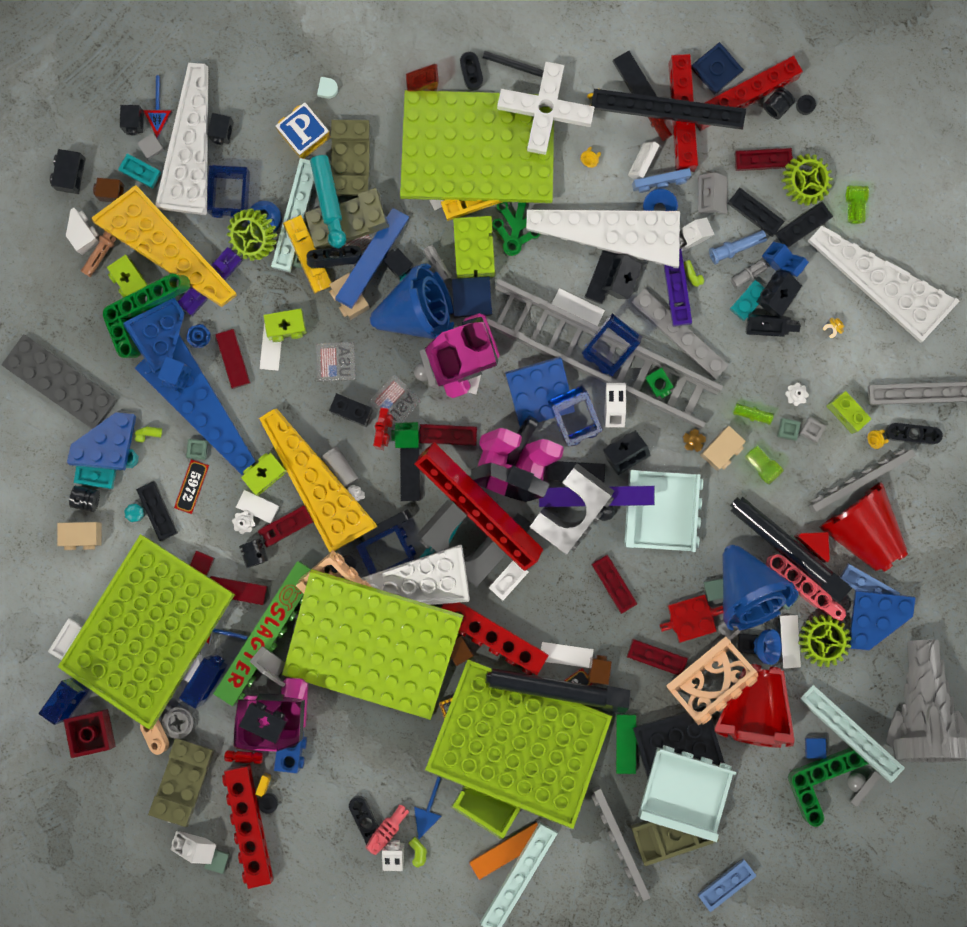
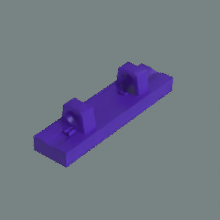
(227, 263)
(678, 293)

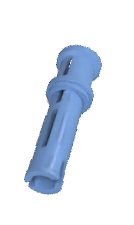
(729, 249)

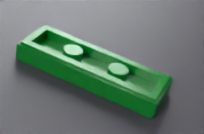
(625, 744)

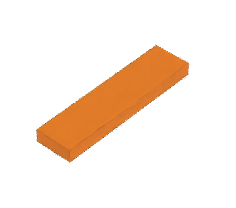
(502, 853)

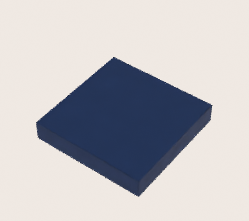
(717, 68)
(471, 296)

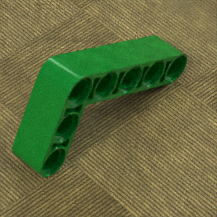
(139, 306)
(826, 773)

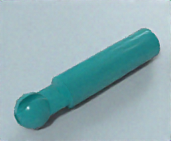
(328, 199)

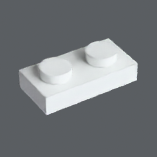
(508, 580)

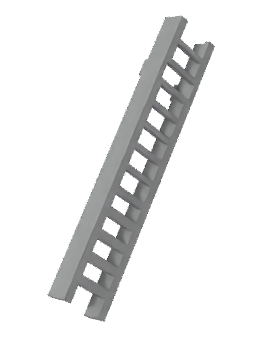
(582, 325)

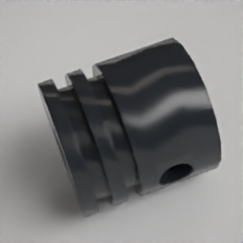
(779, 103)
(84, 498)
(253, 553)

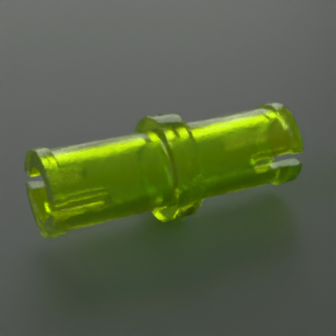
(753, 413)

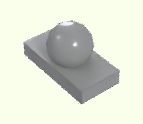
(424, 372)
(861, 786)

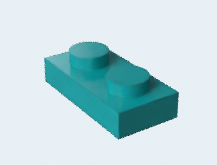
(139, 171)
(747, 301)
(95, 477)

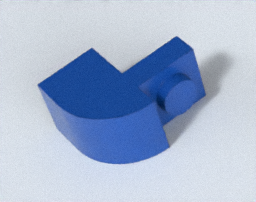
(782, 259)

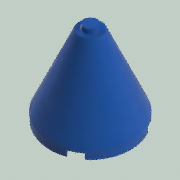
(416, 306)
(752, 590)

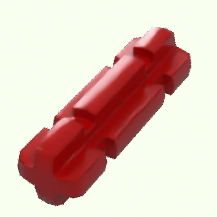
(243, 757)

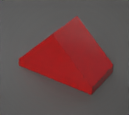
(816, 543)

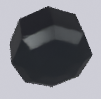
(608, 513)

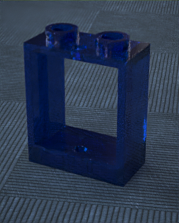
(226, 172)
(624, 332)
(567, 400)
(401, 534)
(203, 681)
(60, 703)

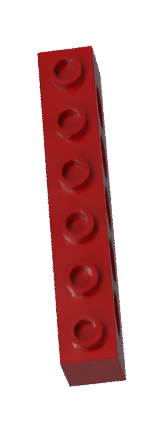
(758, 86)
(683, 132)
(537, 656)
(251, 876)

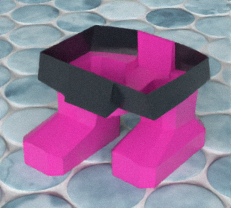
(462, 354)
(526, 475)
(291, 702)

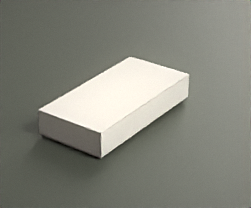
(643, 160)
(257, 506)
(65, 638)

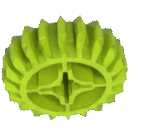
(819, 186)
(260, 229)
(823, 647)

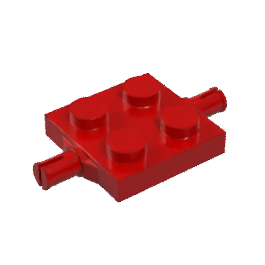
(381, 436)
(691, 618)

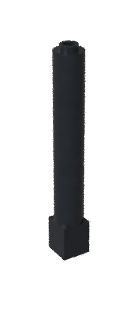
(790, 548)
(609, 698)

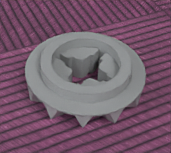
(170, 717)

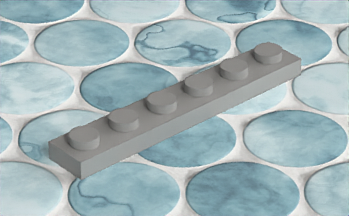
(679, 335)
(917, 393)
(867, 476)
(623, 852)

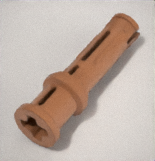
(106, 242)

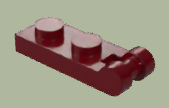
(286, 526)

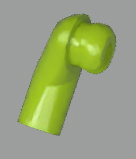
(691, 275)
(147, 431)
(420, 852)

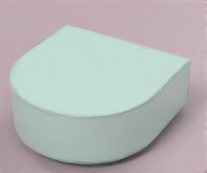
(327, 88)

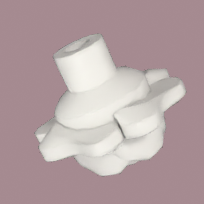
(796, 394)
(356, 492)
(243, 522)

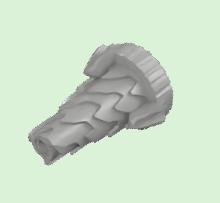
(928, 722)

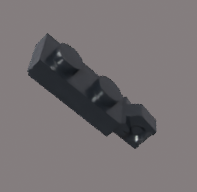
(771, 325)

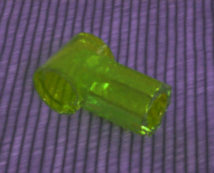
(857, 198)
(767, 468)

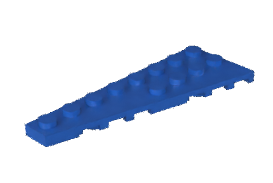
(202, 409)

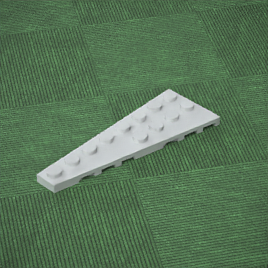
(185, 169)
(632, 233)
(898, 293)
(430, 579)

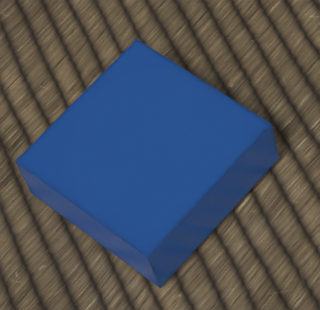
(815, 747)

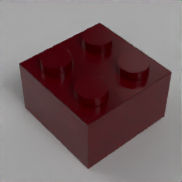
(89, 733)

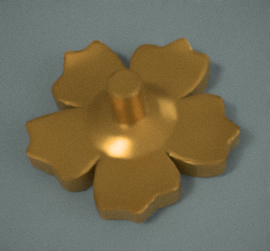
(694, 440)

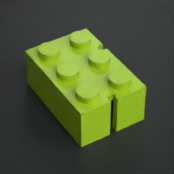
(474, 246)
(485, 811)

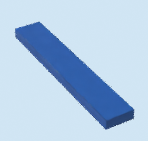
(371, 259)

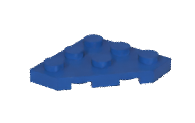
(157, 332)
(105, 445)
(877, 616)

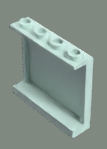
(673, 518)
(686, 793)

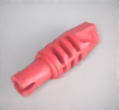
(386, 830)

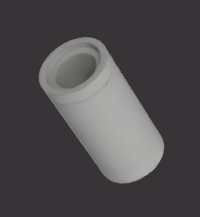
(340, 467)

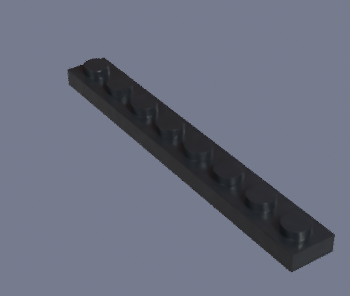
(668, 109)

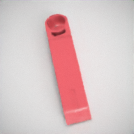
(829, 607)

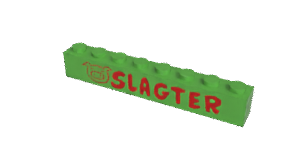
(265, 634)

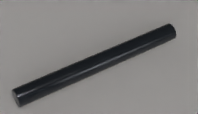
(513, 64)

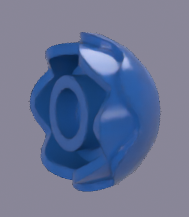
(197, 330)

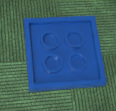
(535, 386)

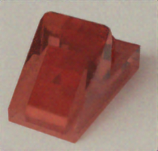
(423, 79)

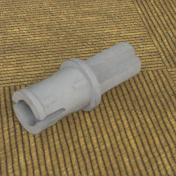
(437, 262)
(749, 274)

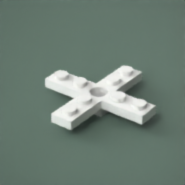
(548, 95)

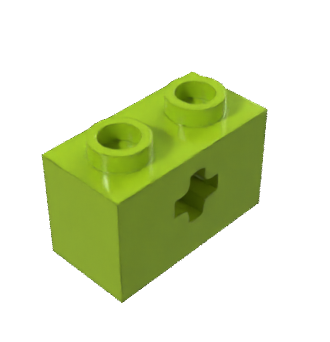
(122, 268)
(275, 322)
(848, 412)
(274, 472)

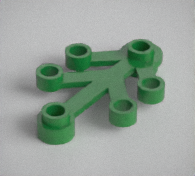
(517, 225)

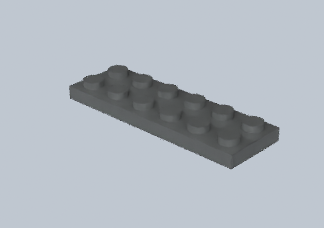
(59, 382)

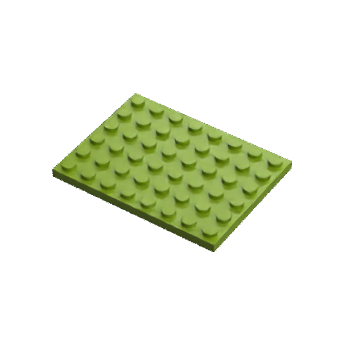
(471, 150)
(146, 631)
(371, 644)
(519, 747)

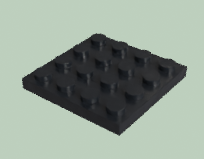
(680, 733)

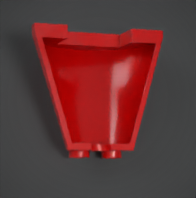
(869, 530)
(760, 713)

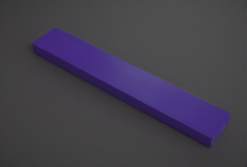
(622, 497)

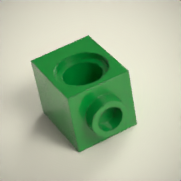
(659, 374)
(405, 435)

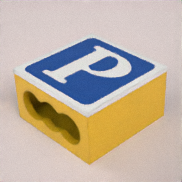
(303, 131)

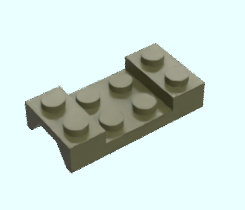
(350, 156)
(359, 218)
(181, 783)
(661, 843)

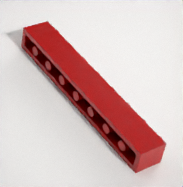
(479, 506)

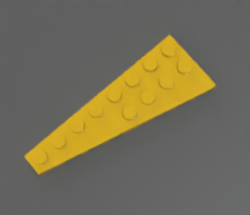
(146, 230)
(329, 503)

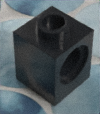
(131, 119)
(220, 129)
(398, 263)

